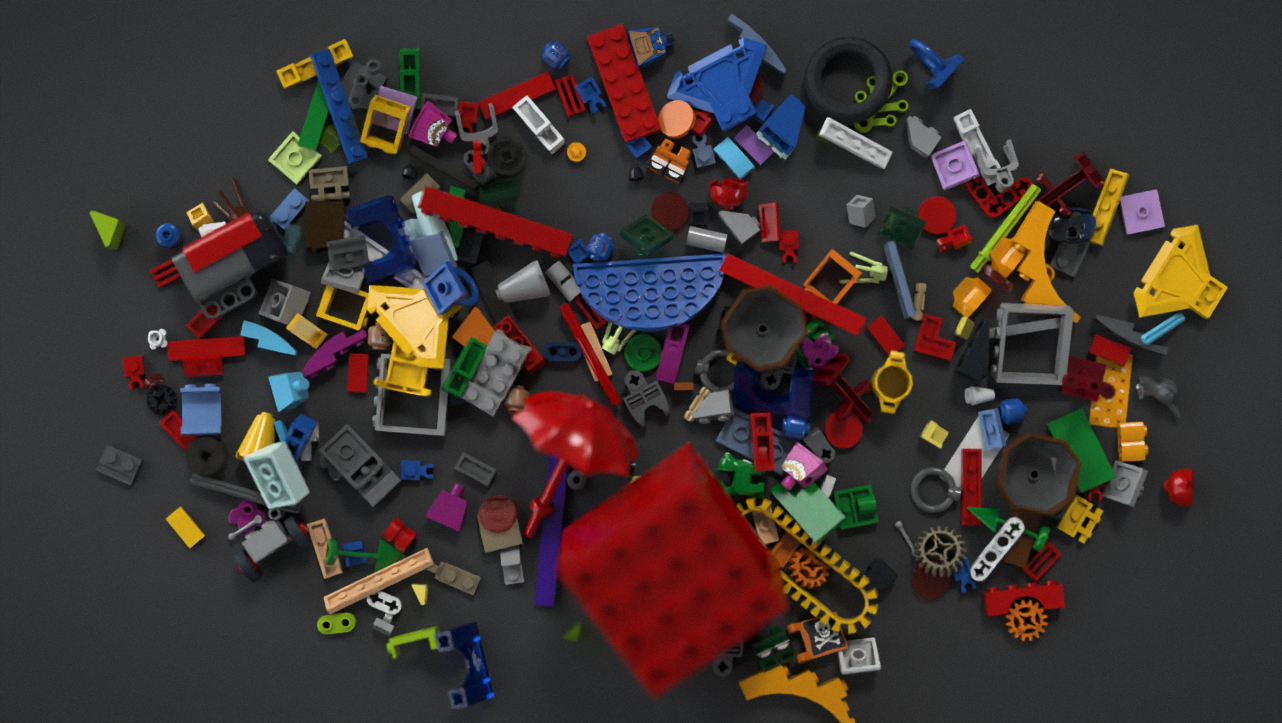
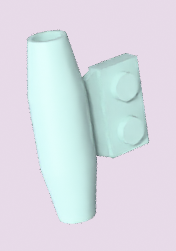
(426, 225)

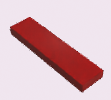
(507, 99)
(226, 346)
(971, 485)

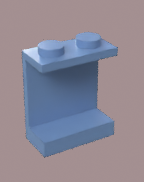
(201, 410)

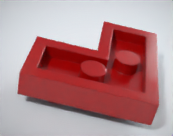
(929, 342)

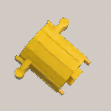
(892, 382)

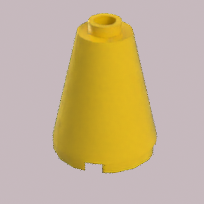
(258, 436)

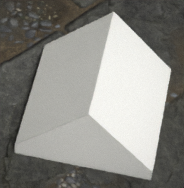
(859, 656)

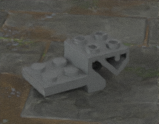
(360, 465)

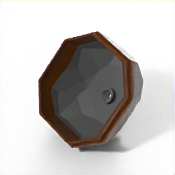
(783, 324)
(1055, 479)

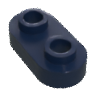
(563, 351)

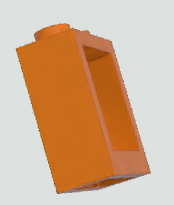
(843, 263)

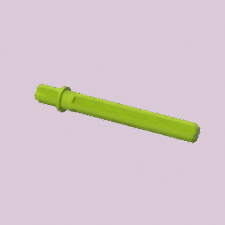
(1006, 227)

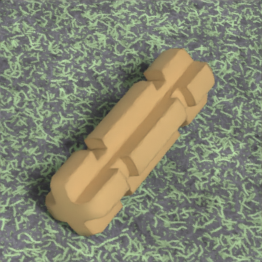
(919, 299)
(696, 403)

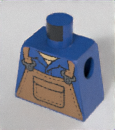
(649, 45)

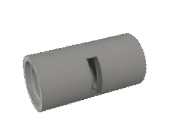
(706, 239)
(564, 281)

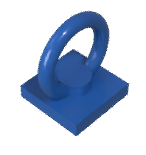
(940, 68)
(447, 290)

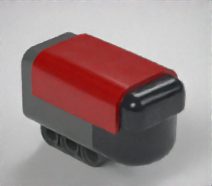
(228, 258)

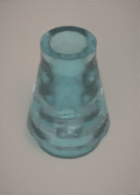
(292, 236)

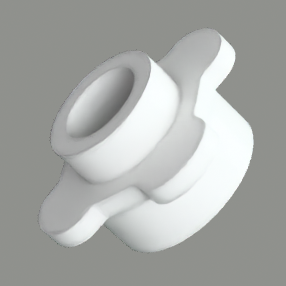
(152, 339)

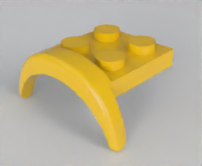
(404, 374)

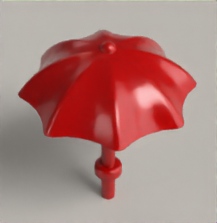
(578, 434)

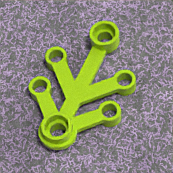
(887, 107)

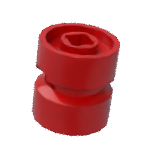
(399, 534)

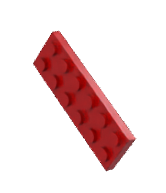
(624, 83)

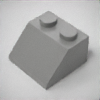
(283, 301)

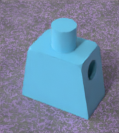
(289, 390)

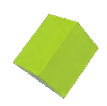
(109, 228)

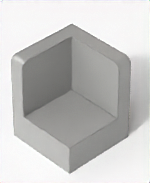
(861, 211)

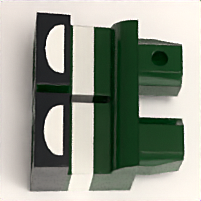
(766, 649)

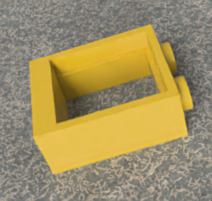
(391, 108)
(326, 303)

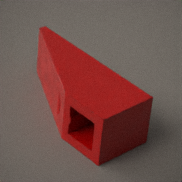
(511, 330)

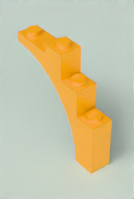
(1032, 237)
(802, 684)

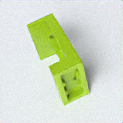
(393, 647)

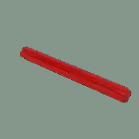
(590, 354)

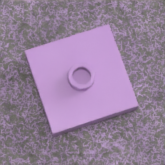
(391, 122)
(955, 165)
(1141, 212)

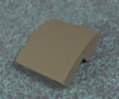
(496, 541)

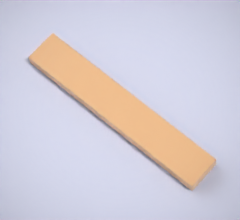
(378, 581)

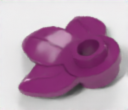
(819, 349)
(243, 517)

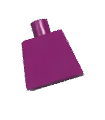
(449, 508)

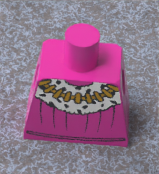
(432, 126)
(801, 467)

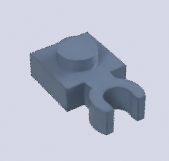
(703, 154)

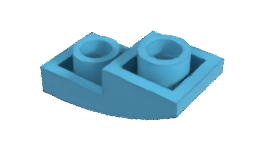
(734, 158)

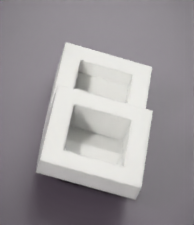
(307, 453)

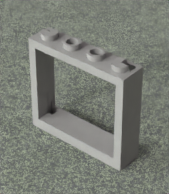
(1062, 347)
(379, 403)

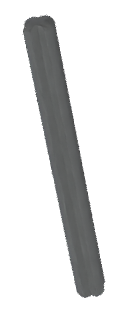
(237, 491)

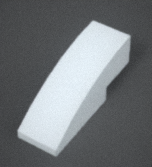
(539, 125)

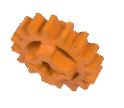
(805, 574)
(1021, 626)

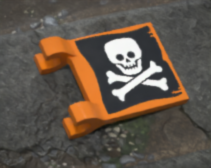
(818, 638)

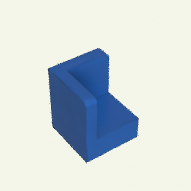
(763, 110)
(357, 546)

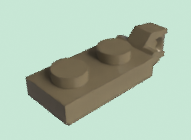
(456, 577)

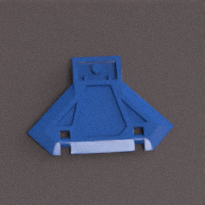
(722, 83)

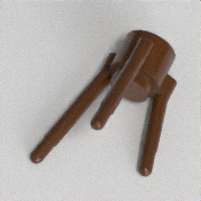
(235, 212)

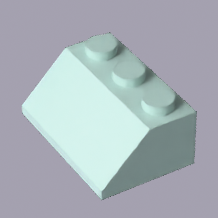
(276, 475)

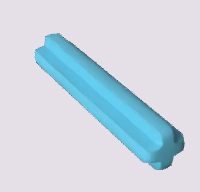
(1162, 328)

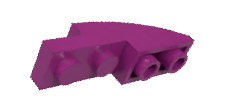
(672, 353)
(326, 357)

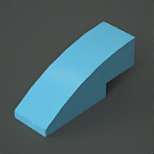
(267, 338)

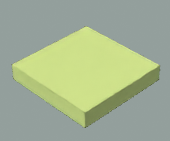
(294, 160)

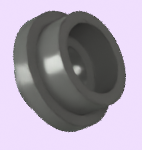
(581, 475)

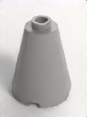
(524, 285)

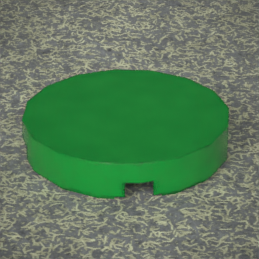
(643, 352)

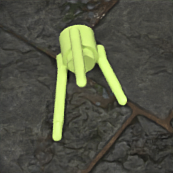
(877, 271)
(612, 343)

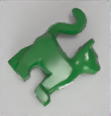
(742, 478)

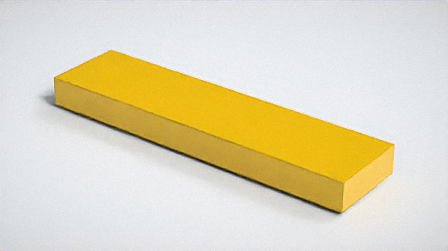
(1107, 204)

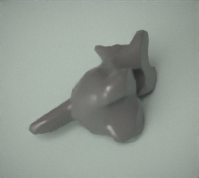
(1163, 391)

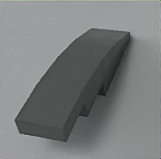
(1125, 332)

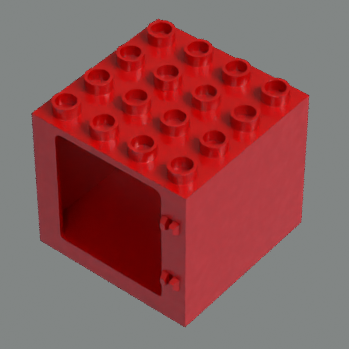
(671, 570)

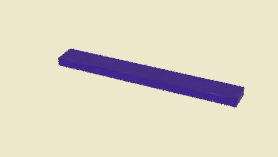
(550, 543)

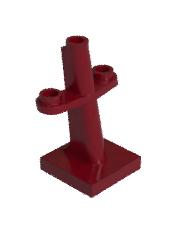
(1087, 170)
(831, 376)
(1085, 380)

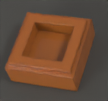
(682, 386)

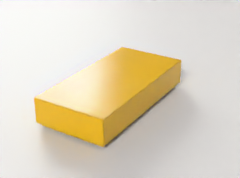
(306, 331)
(185, 527)

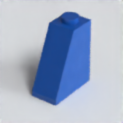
(784, 124)

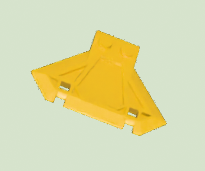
(1179, 278)
(412, 322)

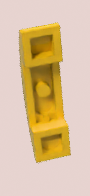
(304, 70)

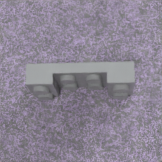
(496, 373)

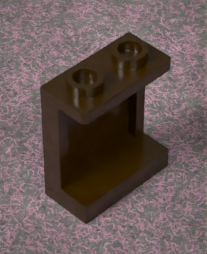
(323, 224)

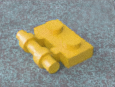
(1074, 517)

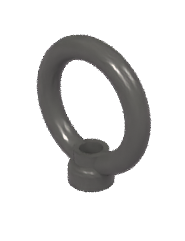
(702, 366)
(953, 493)

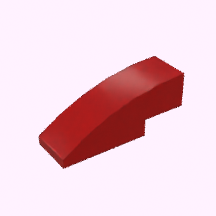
(762, 441)

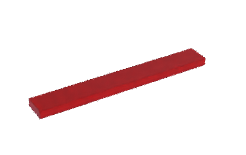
(810, 302)

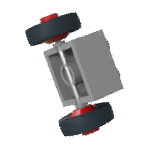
(268, 540)

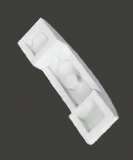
(969, 131)

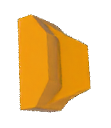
(1005, 257)
(970, 295)

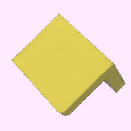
(934, 434)

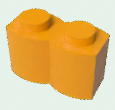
(1131, 441)

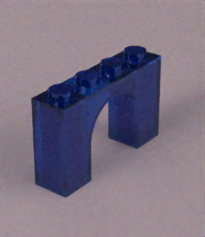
(399, 258)
(751, 396)
(477, 684)

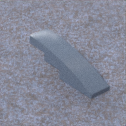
(770, 58)

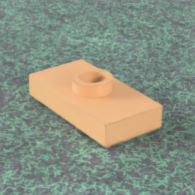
(765, 526)

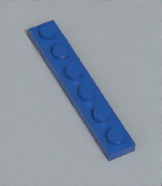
(338, 106)

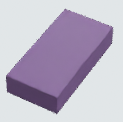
(753, 146)

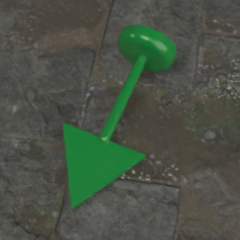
(990, 518)
(386, 554)

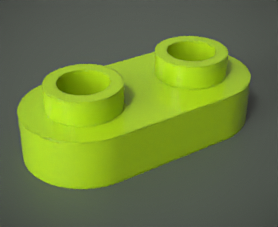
(336, 623)

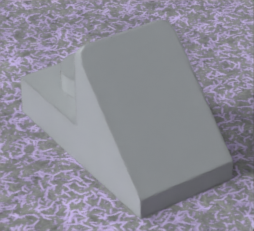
(512, 565)

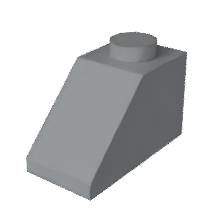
(740, 225)

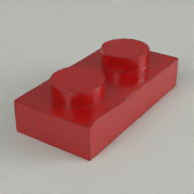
(203, 365)

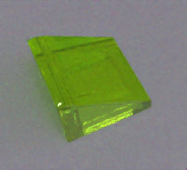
(330, 138)
(573, 633)

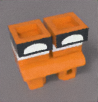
(662, 157)

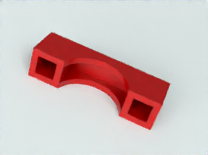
(999, 601)

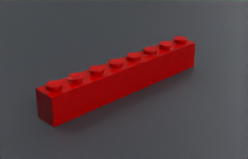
(495, 221)

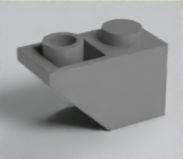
(920, 137)
(715, 406)

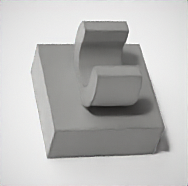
(384, 625)

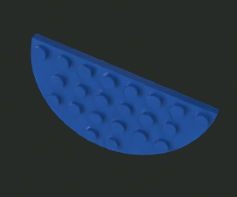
(650, 291)

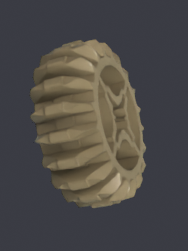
(932, 554)

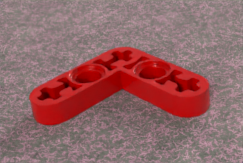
(991, 198)

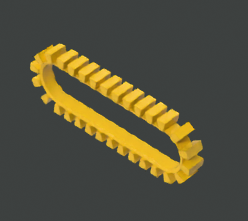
(872, 608)

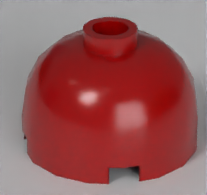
(729, 193)
(1180, 487)

